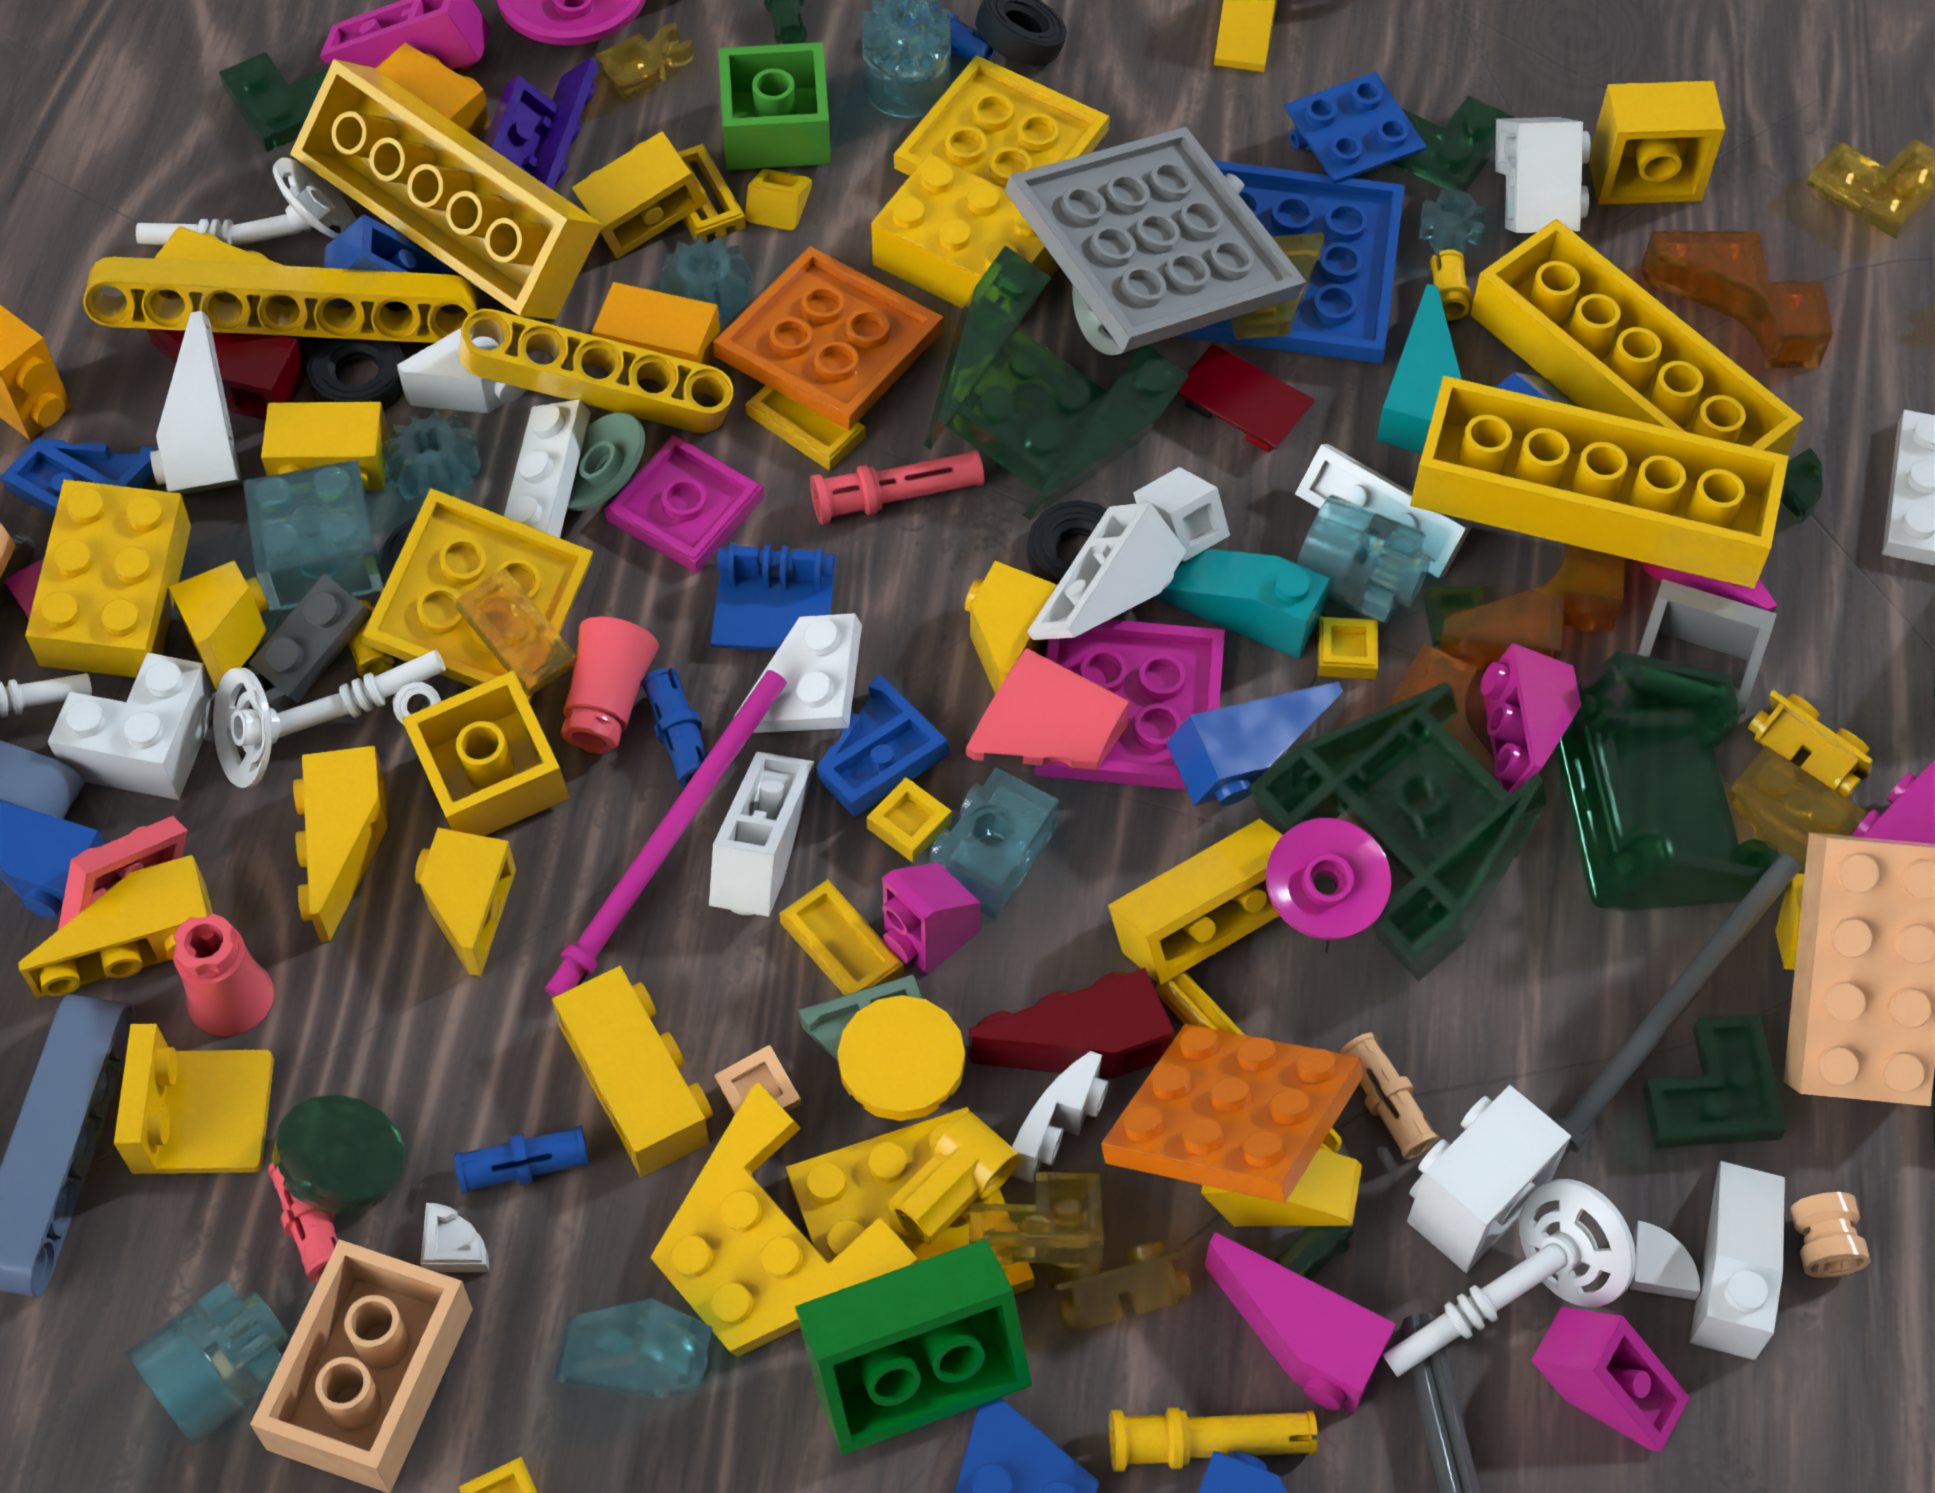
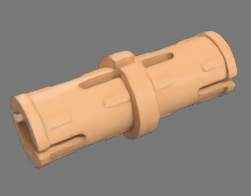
(1392, 1098)

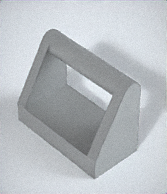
(1711, 623)

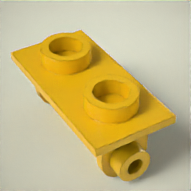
(1795, 727)

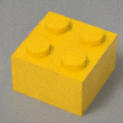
(1656, 142)
(487, 757)

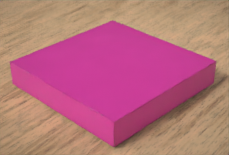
(684, 503)

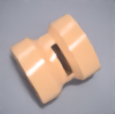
(1830, 1235)

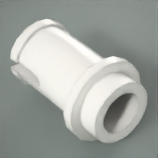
(402, 696)

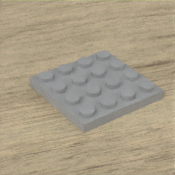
(1154, 238)

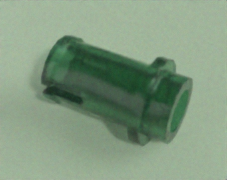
(787, 20)
(1315, 1249)

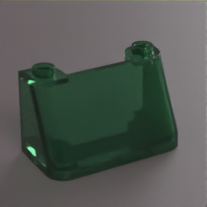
(1651, 790)

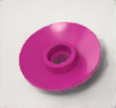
(1346, 857)

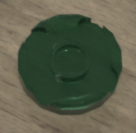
(338, 1153)

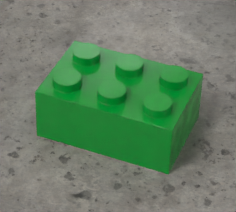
(914, 1345)

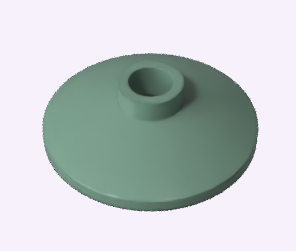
(606, 459)

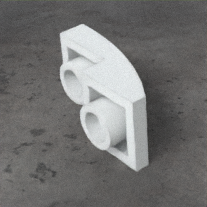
(1059, 1109)

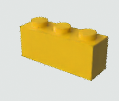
(1198, 904)
(633, 1070)

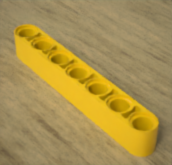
(259, 314)

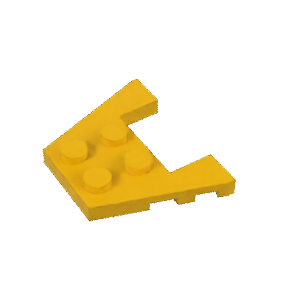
(742, 1255)

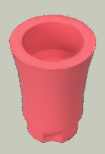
(605, 681)
(220, 977)

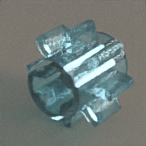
(1452, 221)

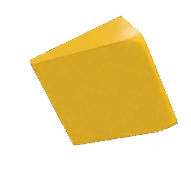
(777, 199)

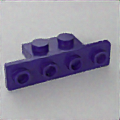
(539, 130)

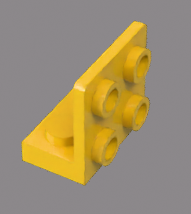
(192, 1107)

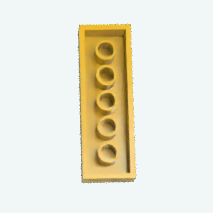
(446, 190)
(1621, 347)
(1600, 482)

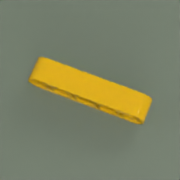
(574, 351)

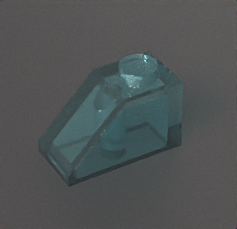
(635, 1350)

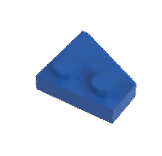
(47, 462)
(880, 750)
(1016, 1457)

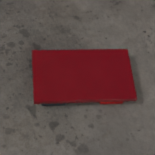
(1244, 397)

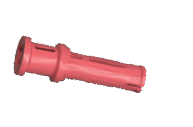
(870, 489)

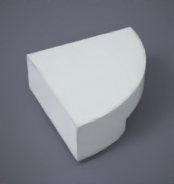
(451, 1242)
(1663, 1264)

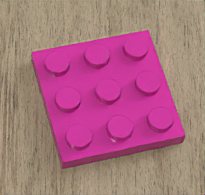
(1165, 677)

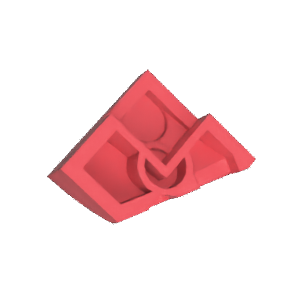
(1050, 717)

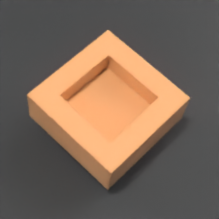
(762, 1067)

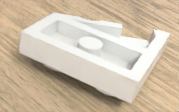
(820, 675)

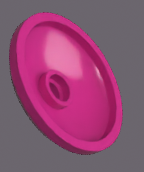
(569, 20)

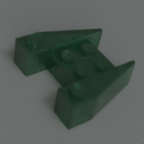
(1029, 403)
(1424, 807)

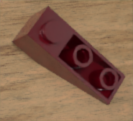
(252, 367)
(1112, 1018)

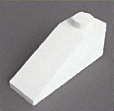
(195, 425)
(1118, 567)
(759, 834)
(1741, 1263)

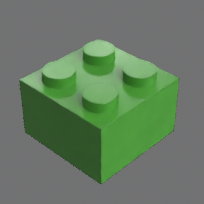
(774, 106)

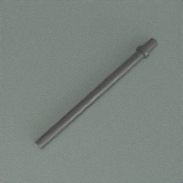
(1676, 1000)

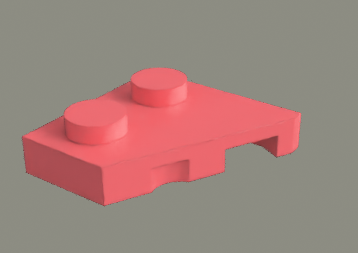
(102, 867)

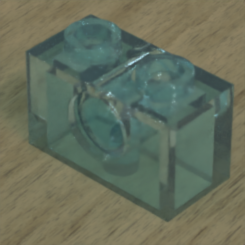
(1004, 810)

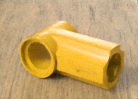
(965, 1165)

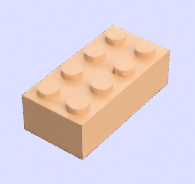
(1865, 972)

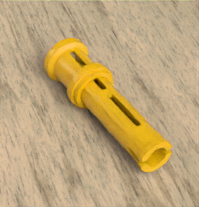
(1177, 1437)

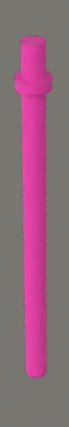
(580, 958)

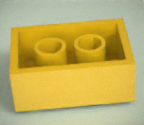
(949, 230)
(108, 578)

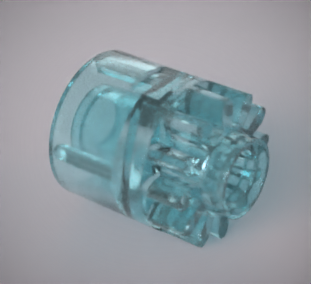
(906, 56)
(1366, 556)
(211, 1359)

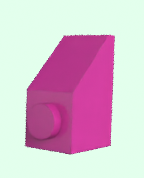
(1611, 1375)

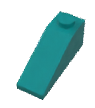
(1419, 377)
(1251, 596)

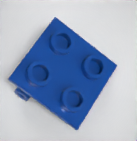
(1353, 127)
(767, 593)

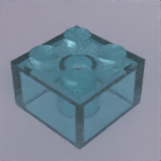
(309, 527)

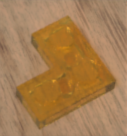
(1877, 194)
(1058, 1229)

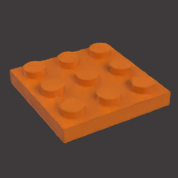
(828, 337)
(1233, 1112)

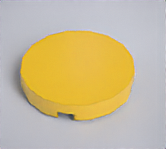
(901, 1057)

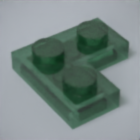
(266, 100)
(1459, 149)
(1733, 1097)

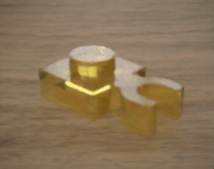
(640, 64)

